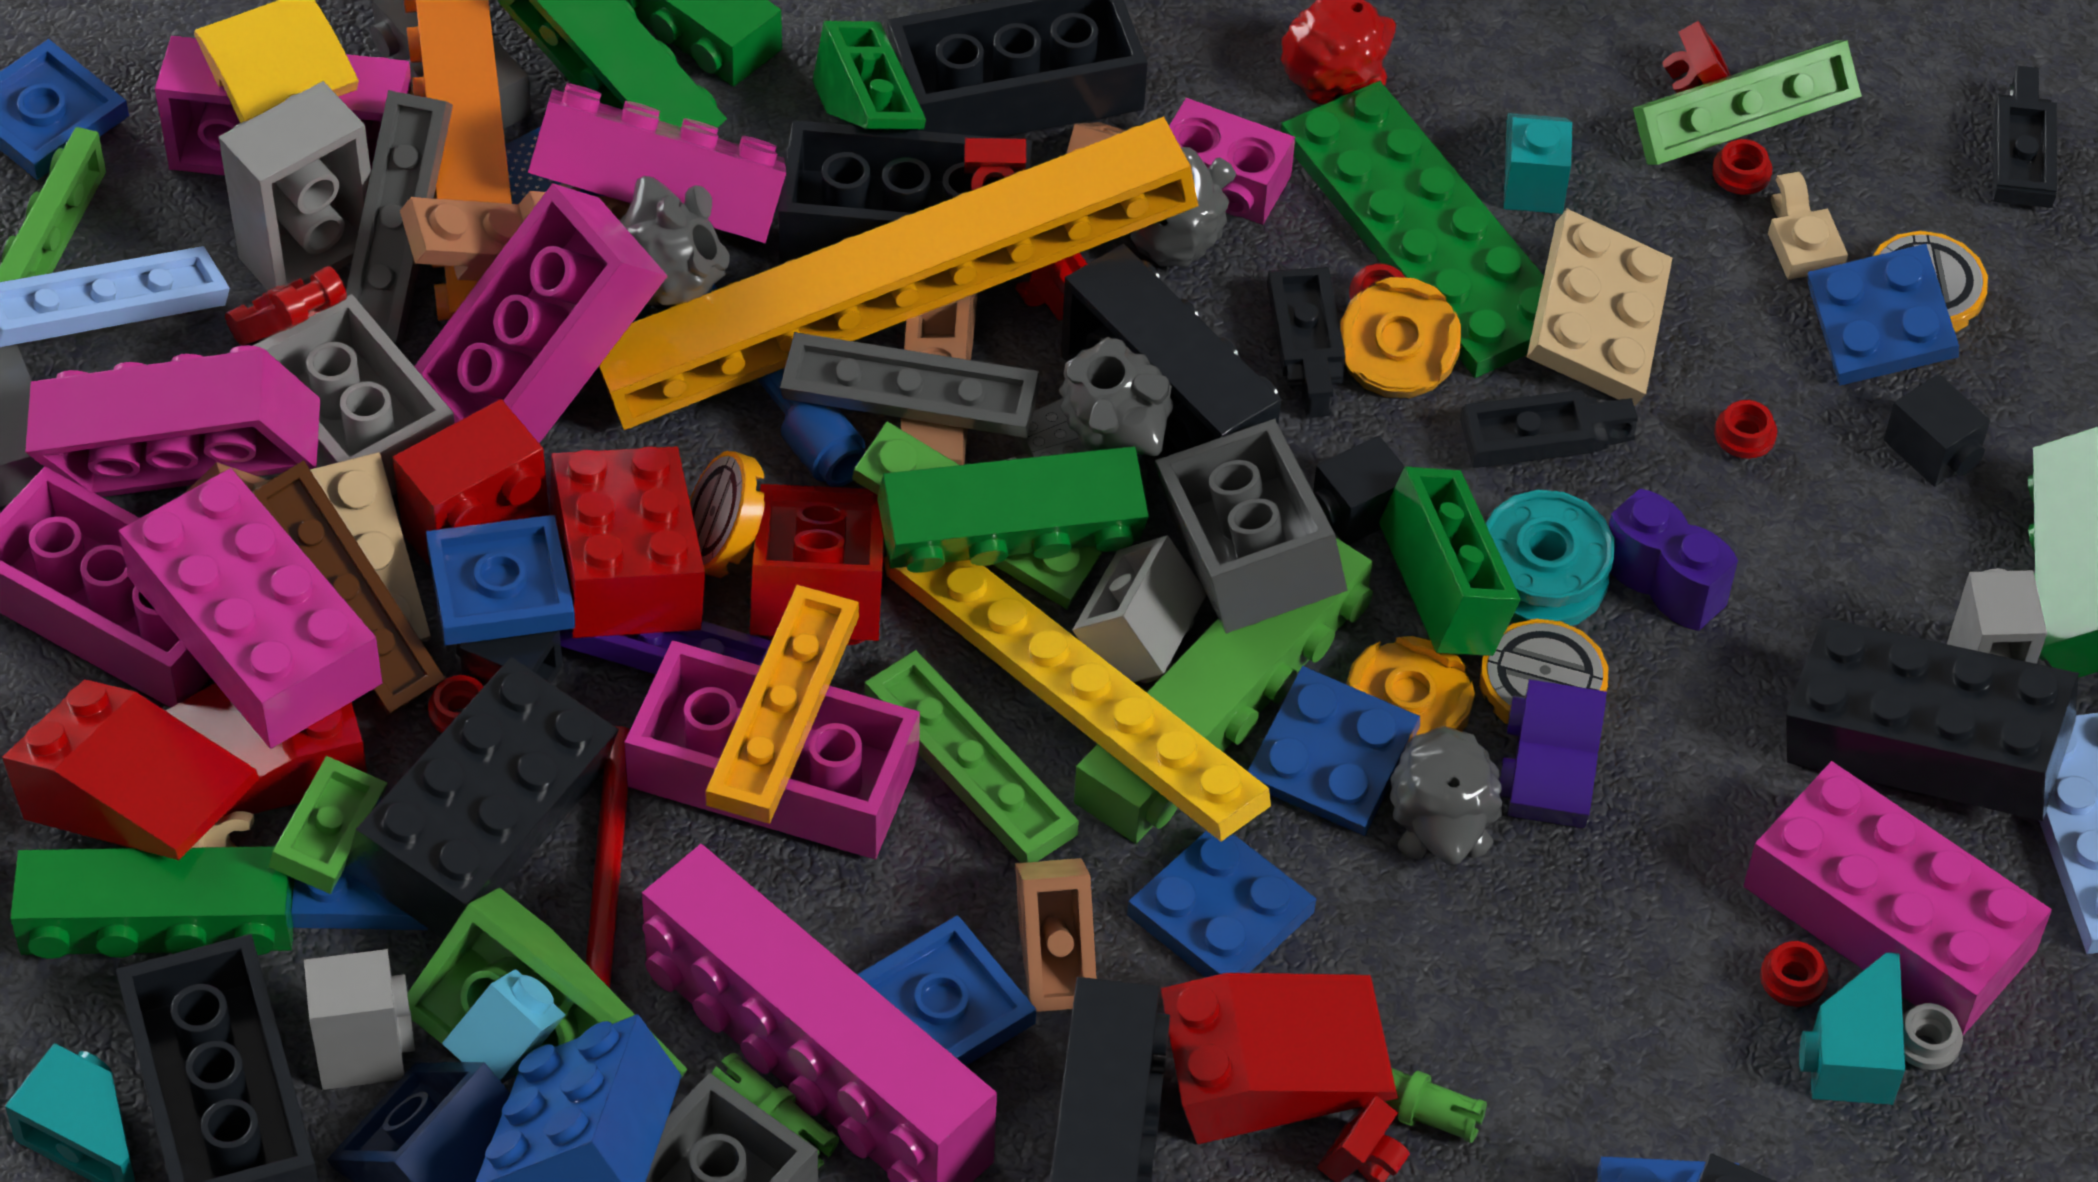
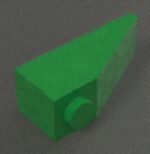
(863, 78)

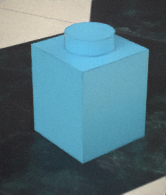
(505, 1024)

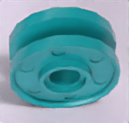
(1566, 534)

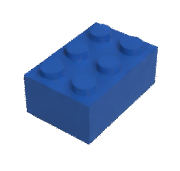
(585, 1109)

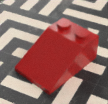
(821, 542)
(288, 767)
(124, 772)
(1275, 1049)

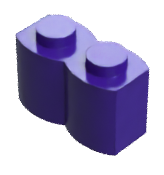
(1672, 561)
(1555, 753)

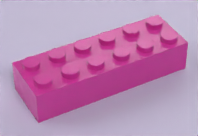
(816, 1025)

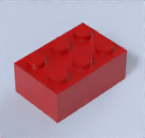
(628, 541)

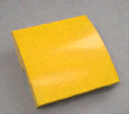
(275, 54)

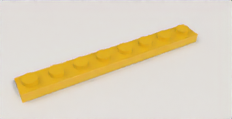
(1090, 694)

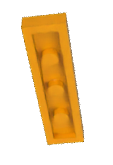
(782, 704)

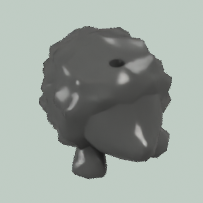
(1191, 233)
(677, 240)
(1116, 399)
(1445, 796)

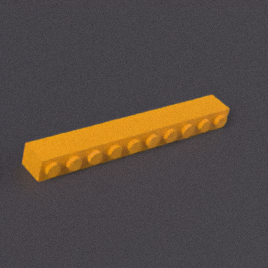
(899, 270)

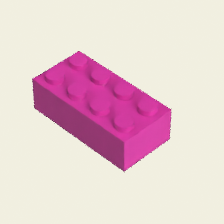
(198, 111)
(613, 147)
(543, 313)
(172, 421)
(72, 586)
(251, 607)
(844, 777)
(1888, 883)

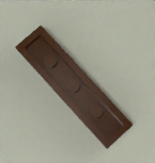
(319, 531)

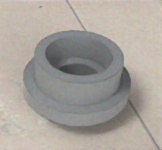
(1938, 1024)

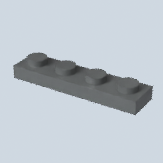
(402, 168)
(910, 385)

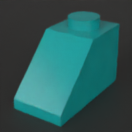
(1537, 162)
(1859, 1039)
(73, 1116)

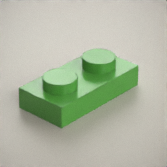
(324, 824)

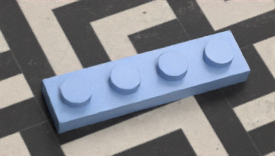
(109, 295)

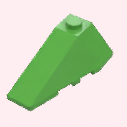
(493, 940)

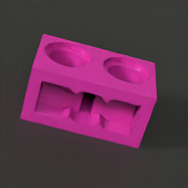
(1256, 152)

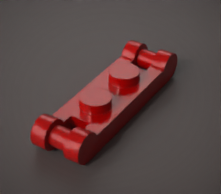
(286, 306)

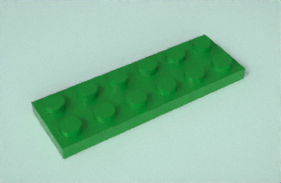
(1421, 219)

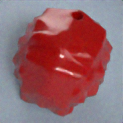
(1337, 48)

